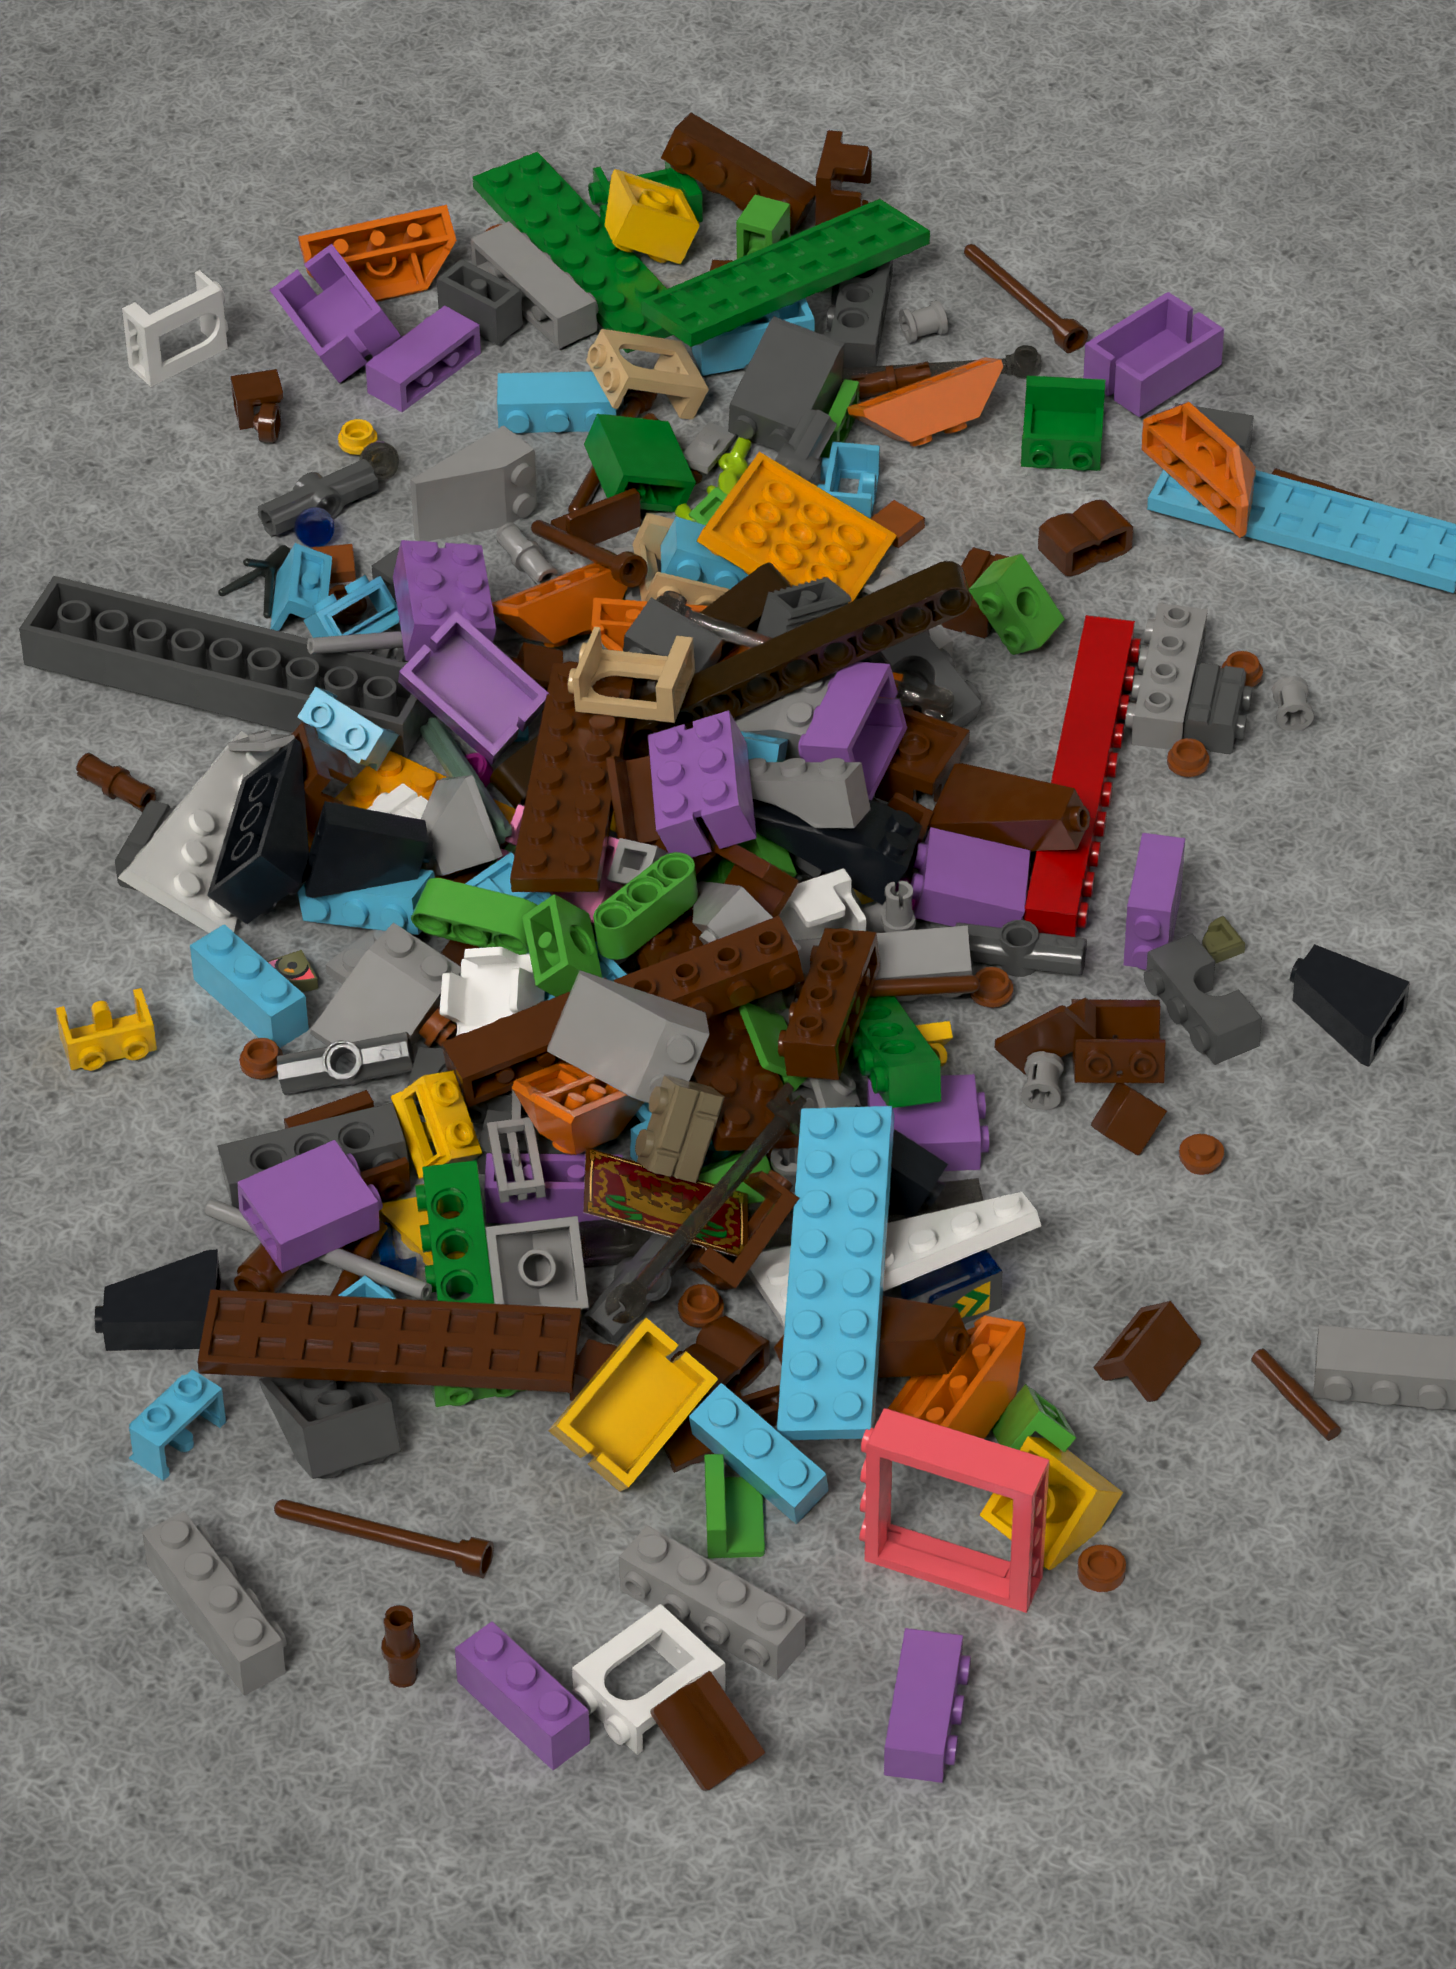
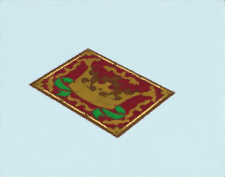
(659, 1203)

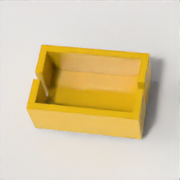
(633, 1405)

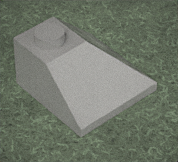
(458, 827)

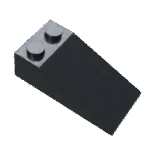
(265, 838)
(870, 853)

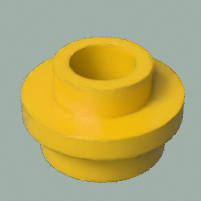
(356, 435)

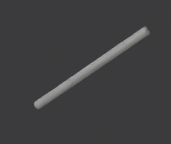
(381, 640)
(338, 1257)

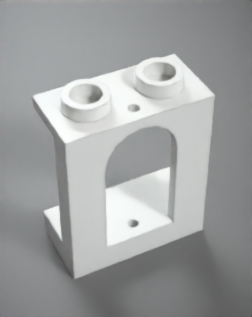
(143, 331)
(629, 1719)

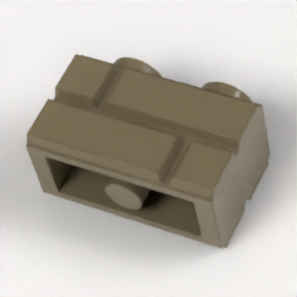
(679, 1128)

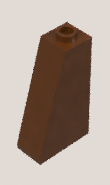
(1010, 810)
(916, 1339)

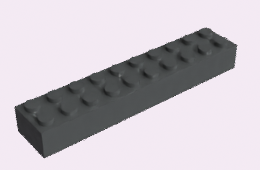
(208, 660)

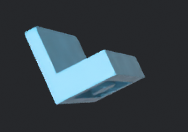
(300, 584)

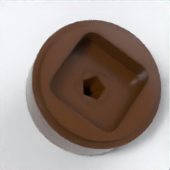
(268, 422)
(351, 614)

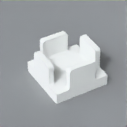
(822, 905)
(490, 987)

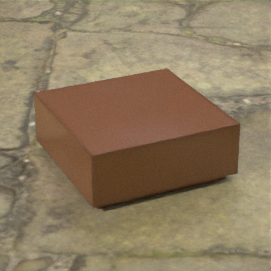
(901, 521)
(342, 562)

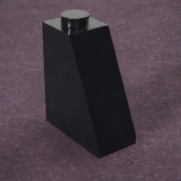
(364, 850)
(1349, 1000)
(913, 1176)
(160, 1306)

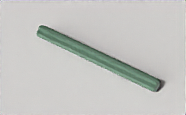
(457, 765)

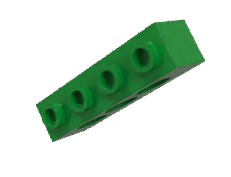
(896, 1055)
(455, 1189)

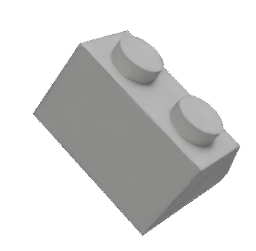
(538, 1263)

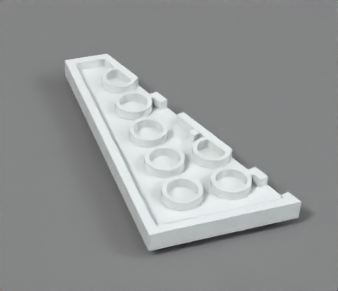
(184, 851)
(917, 1244)

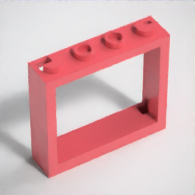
(966, 1461)

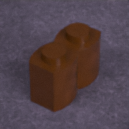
(1084, 538)
(730, 1353)

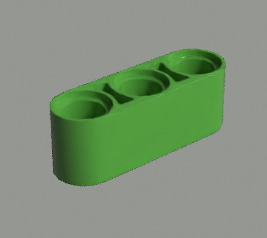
(645, 905)
(472, 915)

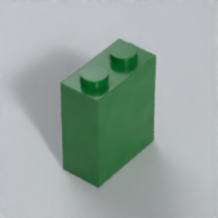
(642, 457)

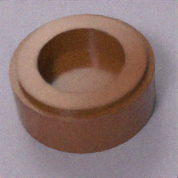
(1101, 1568)

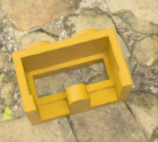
(107, 1037)
(445, 1125)

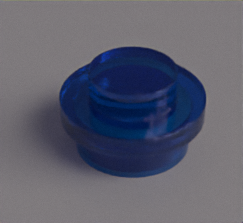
(314, 527)

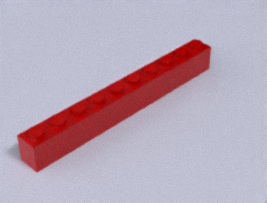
(1084, 763)

